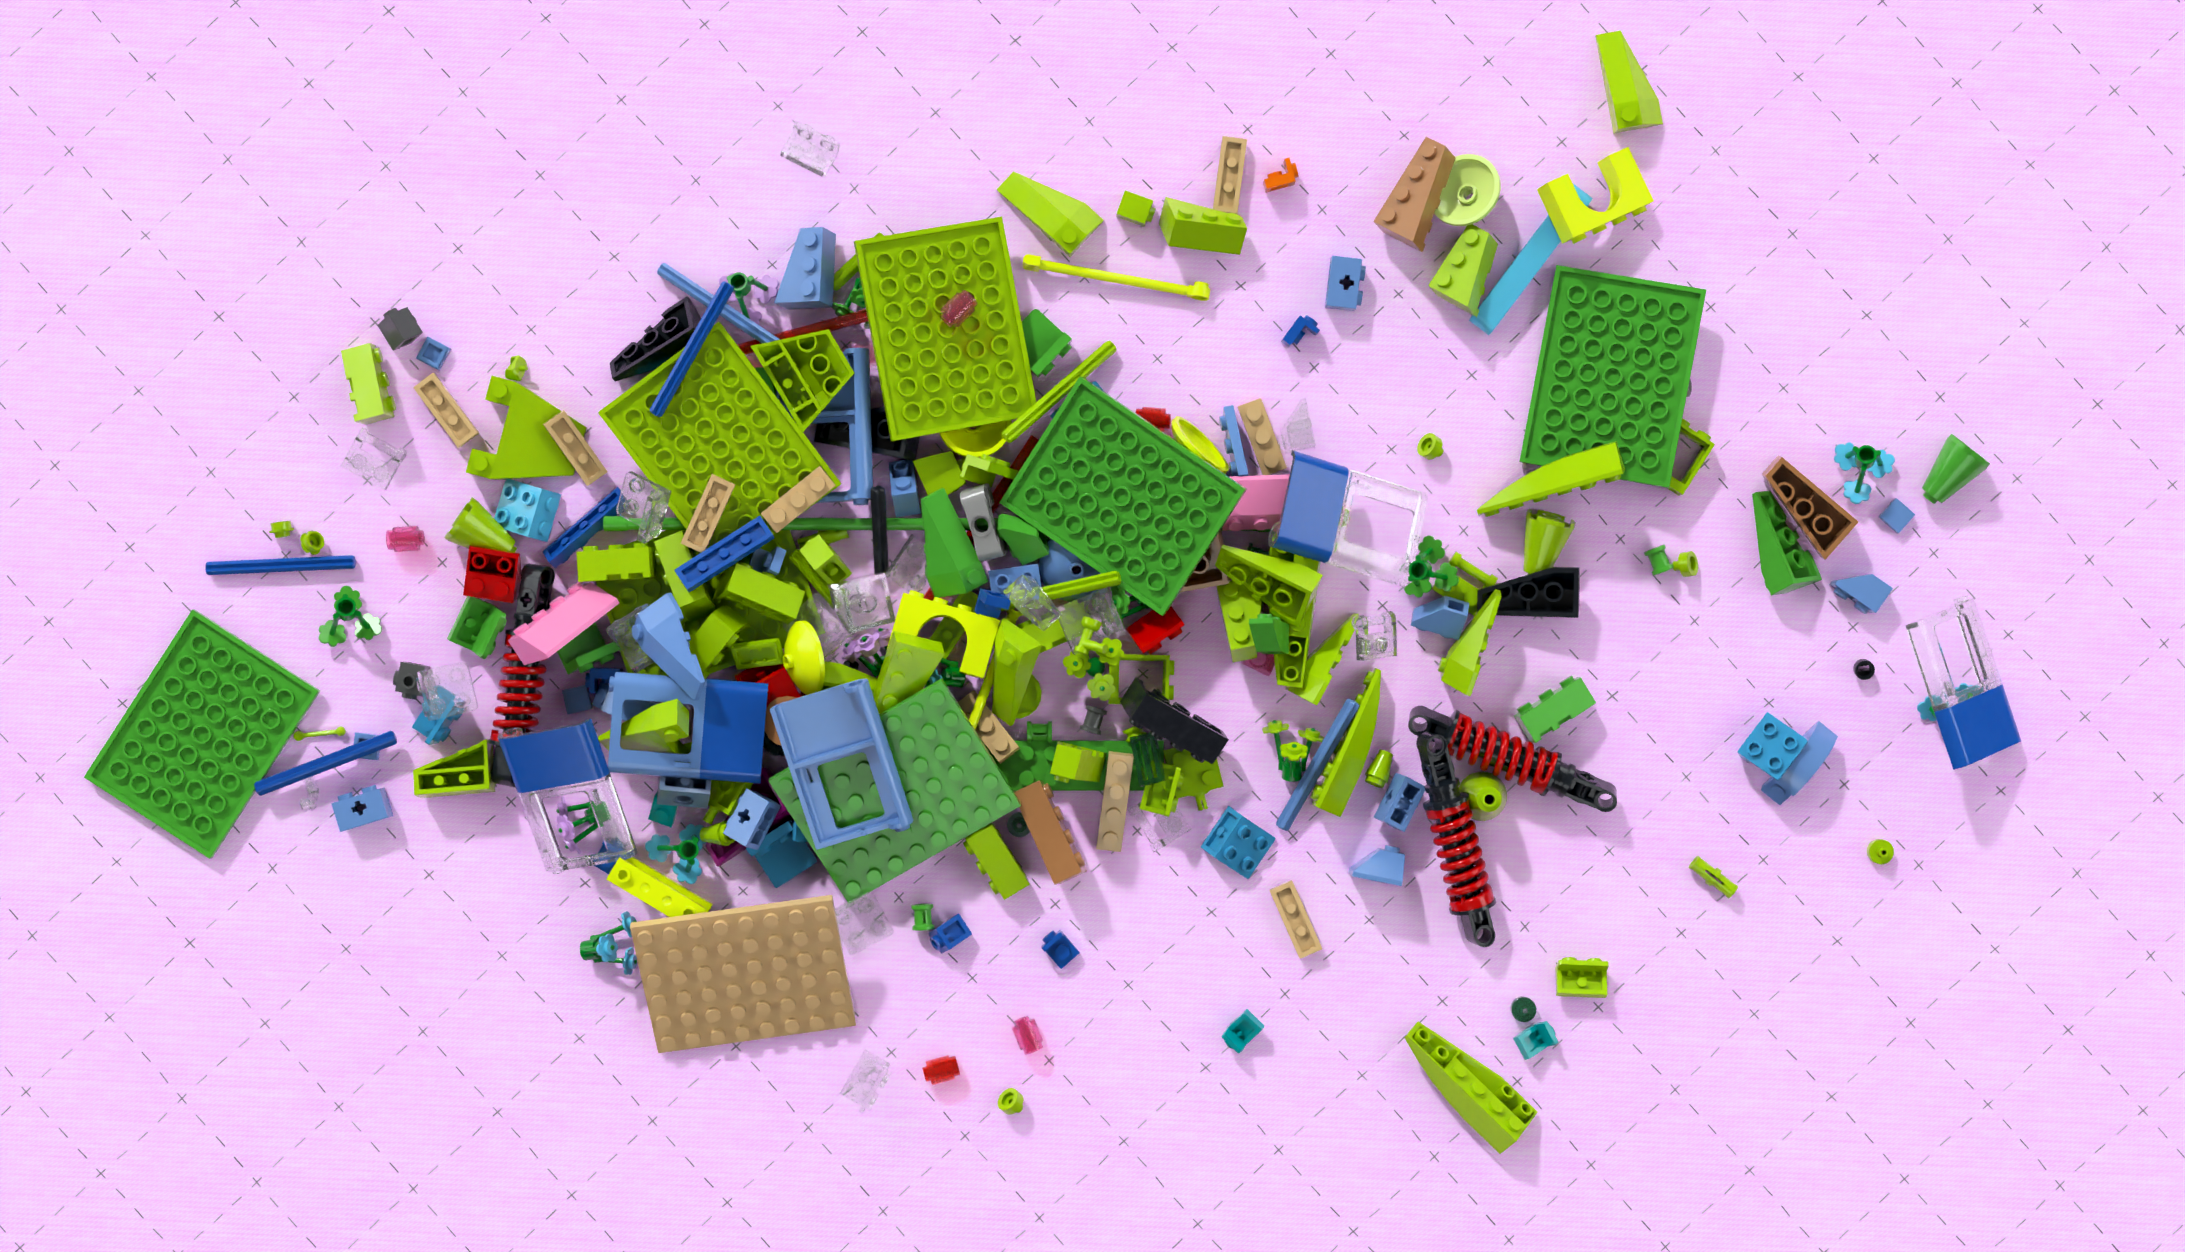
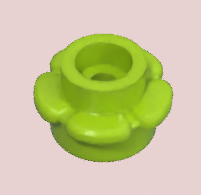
(281, 528)
(316, 540)

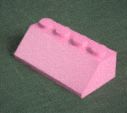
(1260, 504)
(561, 622)

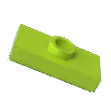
(757, 653)

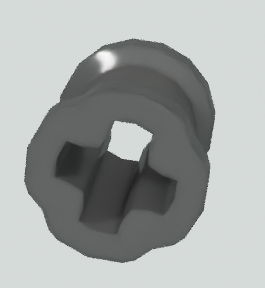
(1093, 719)

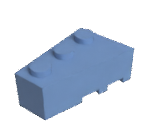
(810, 271)

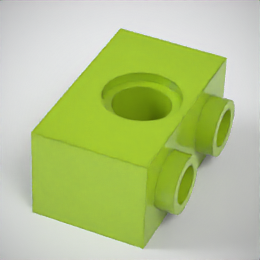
(825, 560)

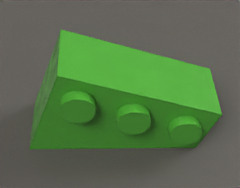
(1554, 708)

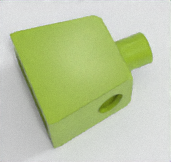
(940, 472)

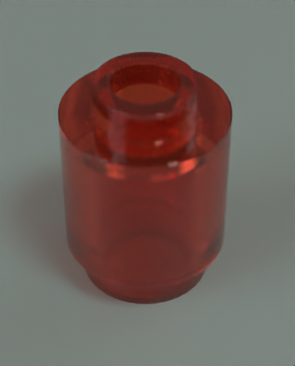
(1156, 416)
(941, 1069)

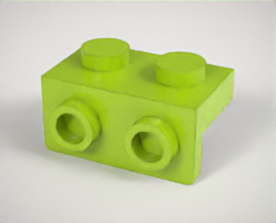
(984, 469)
(1160, 796)
(1581, 978)

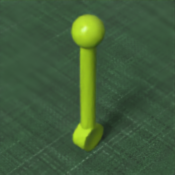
(299, 735)

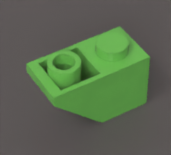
(1023, 539)
(1270, 634)

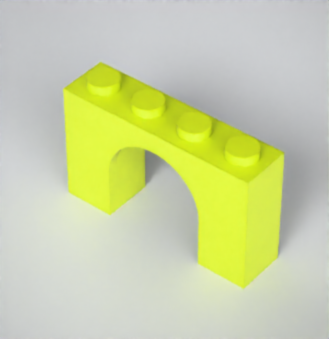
(1574, 219)
(980, 629)

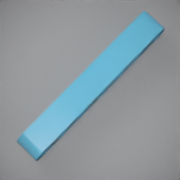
(1520, 273)

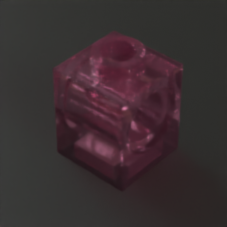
(1264, 668)

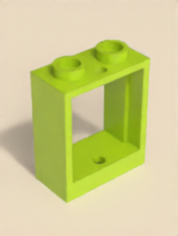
(1701, 439)
(1168, 669)

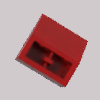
(492, 574)
(1154, 628)
(777, 678)

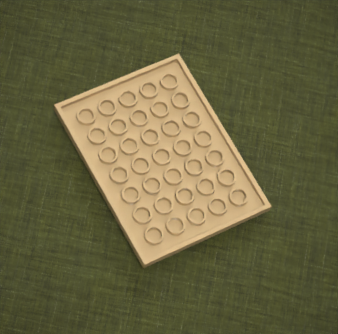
(744, 973)

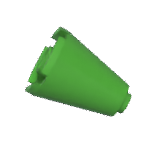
(1952, 470)

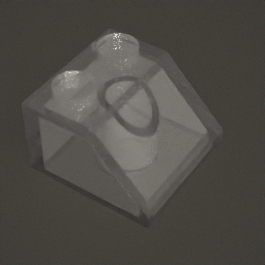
(862, 602)

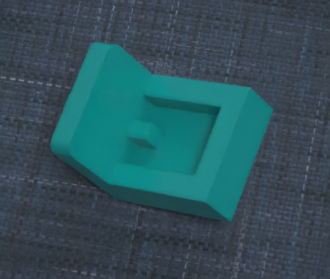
(663, 813)
(1242, 1031)
(1535, 1039)

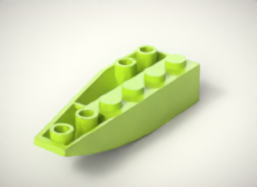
(1560, 477)
(1291, 667)
(1351, 752)
(1472, 1089)

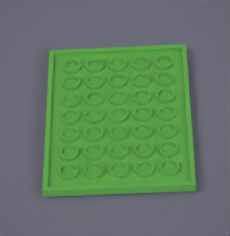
(1614, 371)
(1122, 495)
(202, 733)
(946, 781)

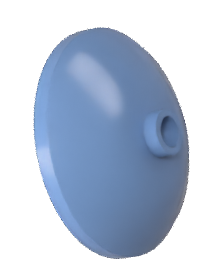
(1058, 566)

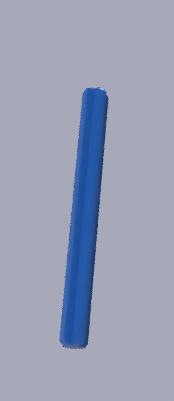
(691, 349)
(280, 565)
(325, 763)

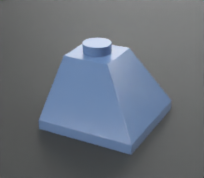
(1381, 866)

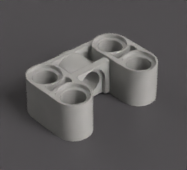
(977, 504)

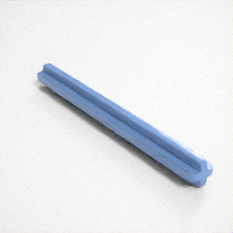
(705, 298)
(1317, 764)

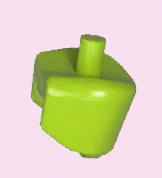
(516, 369)

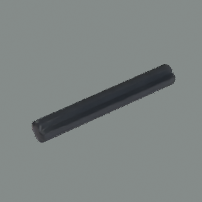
(879, 529)

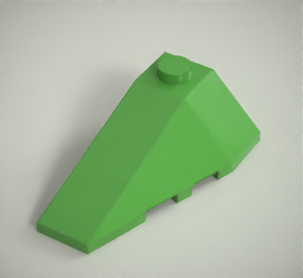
(948, 550)
(1781, 556)

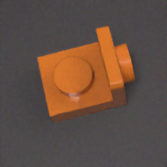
(1278, 180)

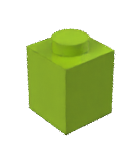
(1135, 209)

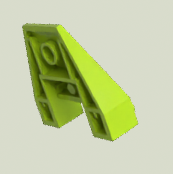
(525, 444)
(655, 729)

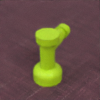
(1085, 643)

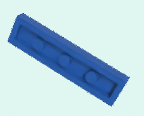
(582, 530)
(724, 554)

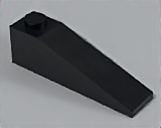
(658, 343)
(838, 435)
(1538, 594)

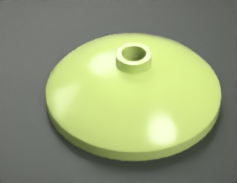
(1469, 176)

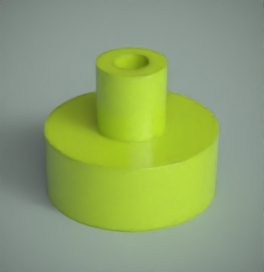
(1430, 446)
(1686, 564)
(1875, 849)
(1010, 1101)

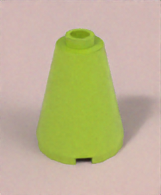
(479, 529)
(1544, 539)
(1479, 786)

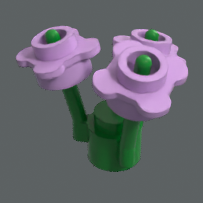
(868, 646)

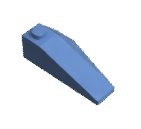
(665, 642)

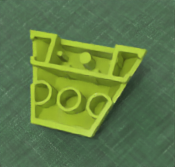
(805, 372)

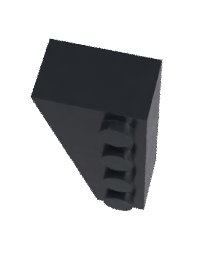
(1172, 722)

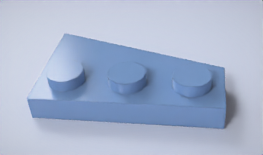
(1233, 442)

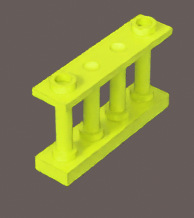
(656, 888)

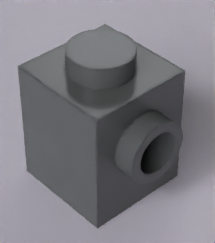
(399, 328)
(406, 679)

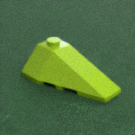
(1627, 89)
(1054, 213)
(1277, 582)
(1463, 659)
(1320, 662)
(1013, 665)

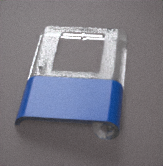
(1319, 511)
(1979, 717)
(561, 764)

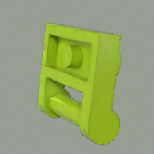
(1465, 591)

